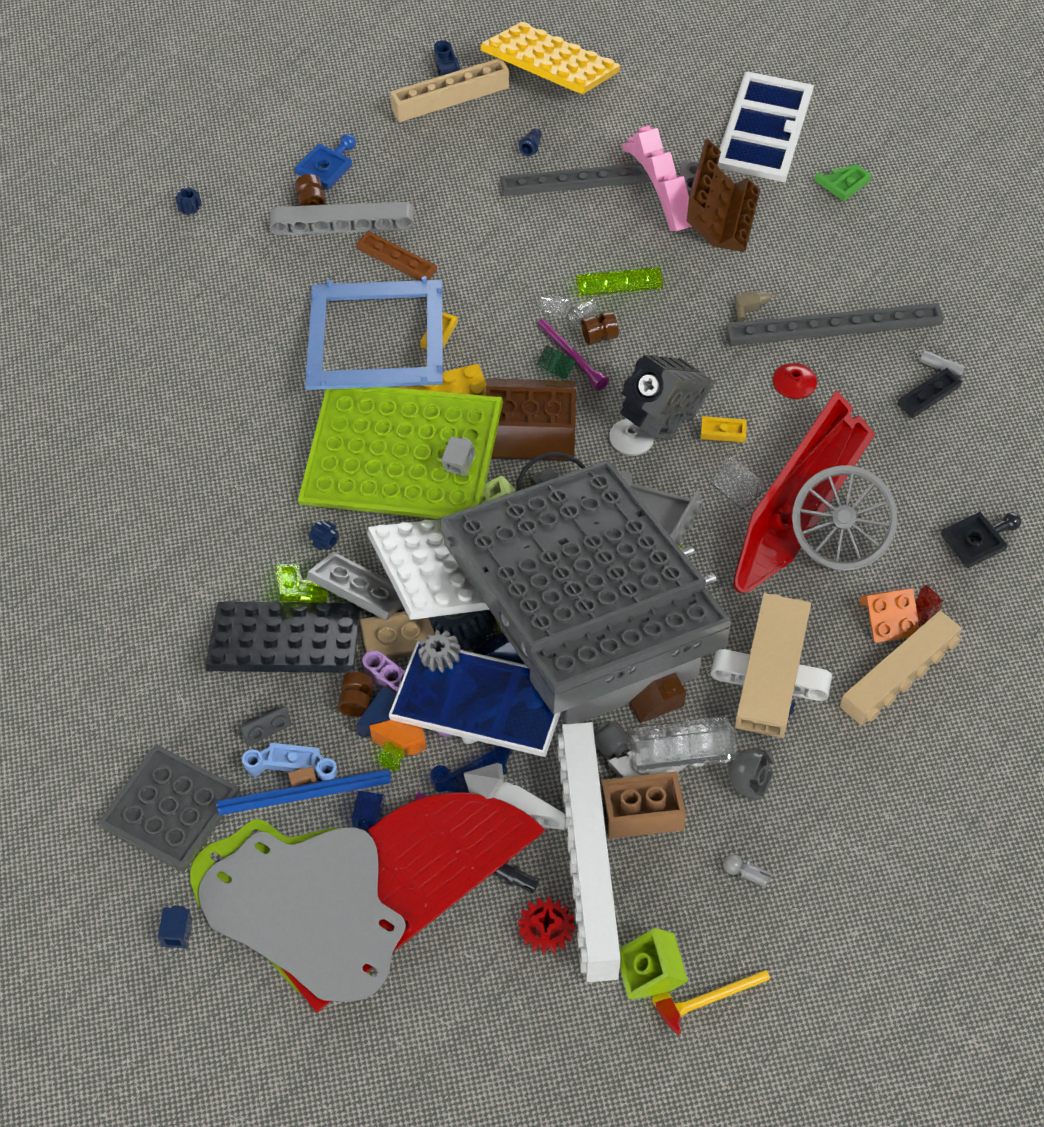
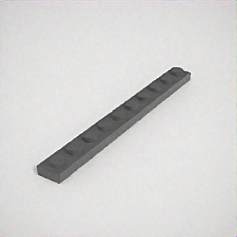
(834, 324)

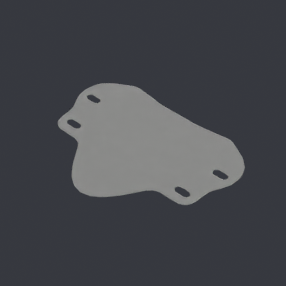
(308, 910)

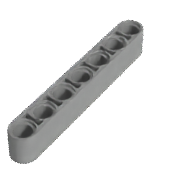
(341, 218)

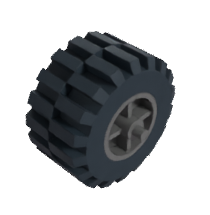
(467, 627)

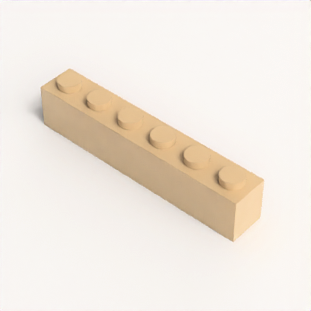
(449, 89)
(901, 668)

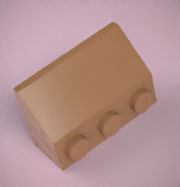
(643, 805)

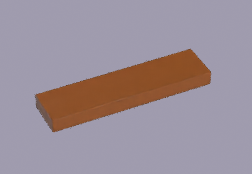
(396, 256)

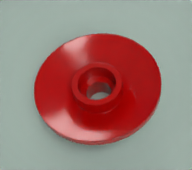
(794, 381)

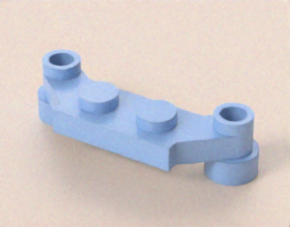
(289, 759)

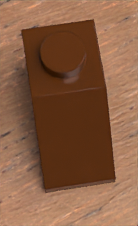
(659, 698)

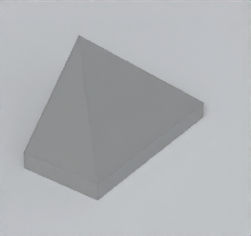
(485, 780)

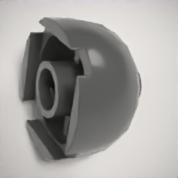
(751, 772)

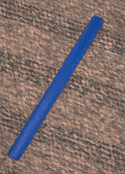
(303, 792)

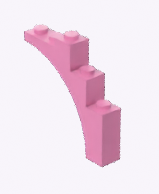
(659, 165)

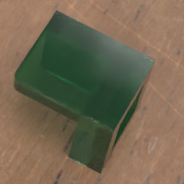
(556, 362)

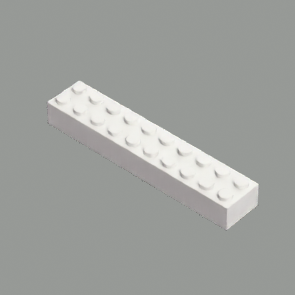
(588, 853)

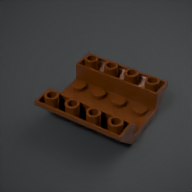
(720, 207)
(534, 418)

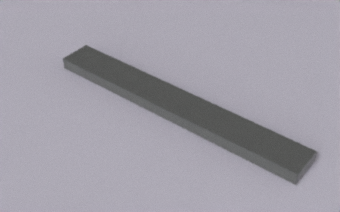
(574, 179)

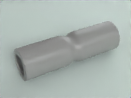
(940, 363)

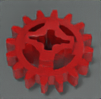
(534, 924)

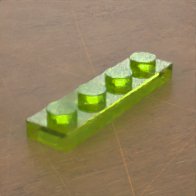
(619, 281)

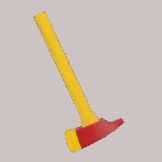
(672, 1012)

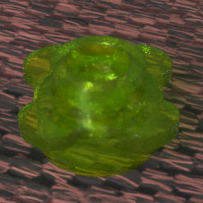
(386, 760)

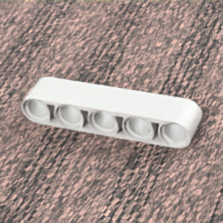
(810, 681)

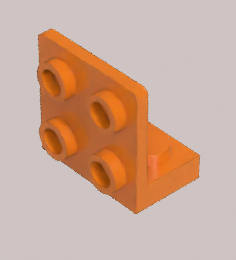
(891, 614)

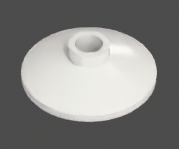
(628, 443)

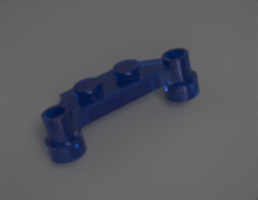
(456, 782)

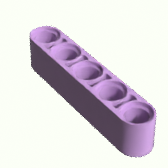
(385, 670)

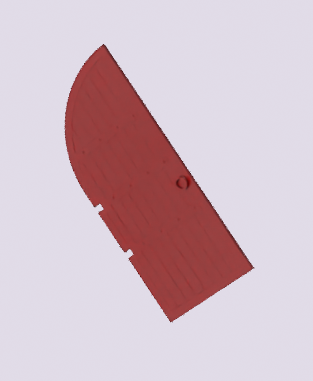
(438, 854)

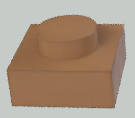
(302, 776)

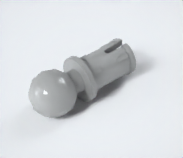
(733, 865)

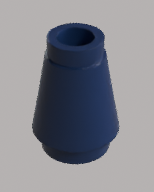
(529, 144)

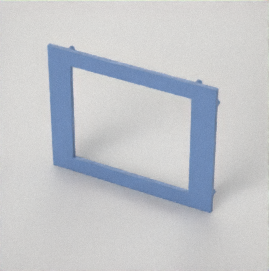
(369, 378)

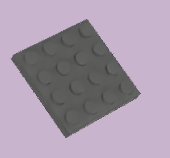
(168, 807)

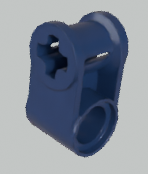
(445, 58)

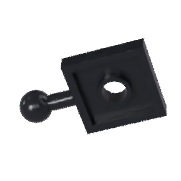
(979, 527)

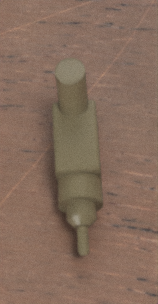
(749, 302)

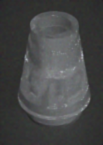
(555, 304)
(580, 311)

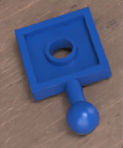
(322, 156)

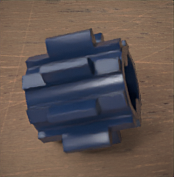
(188, 201)
(324, 535)

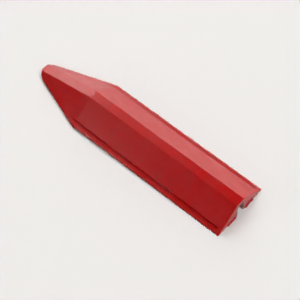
(770, 536)

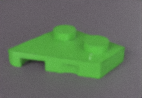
(844, 181)

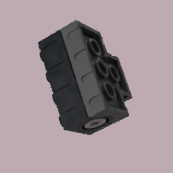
(663, 394)

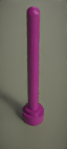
(597, 379)

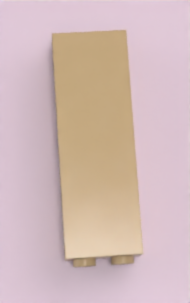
(773, 665)

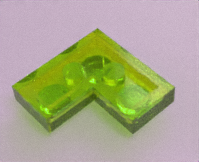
(294, 589)

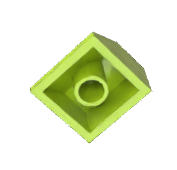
(652, 964)

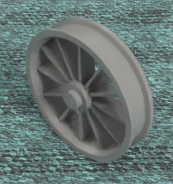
(844, 517)

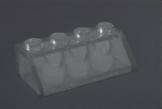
(682, 743)

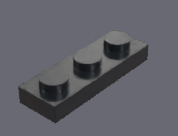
(929, 393)

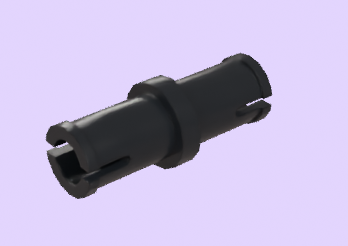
(515, 876)

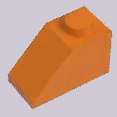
(401, 735)

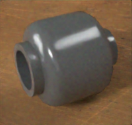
(611, 739)

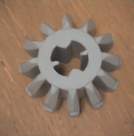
(448, 650)

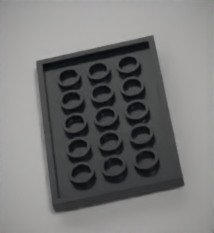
(284, 637)

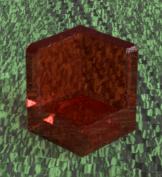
(927, 604)

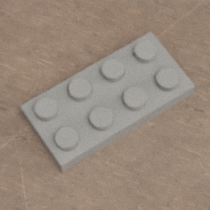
(356, 585)

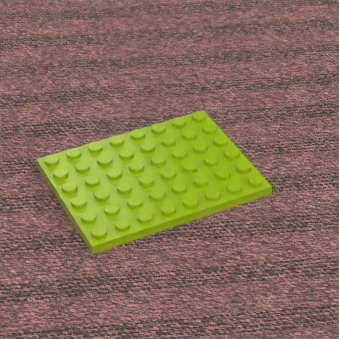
(386, 450)

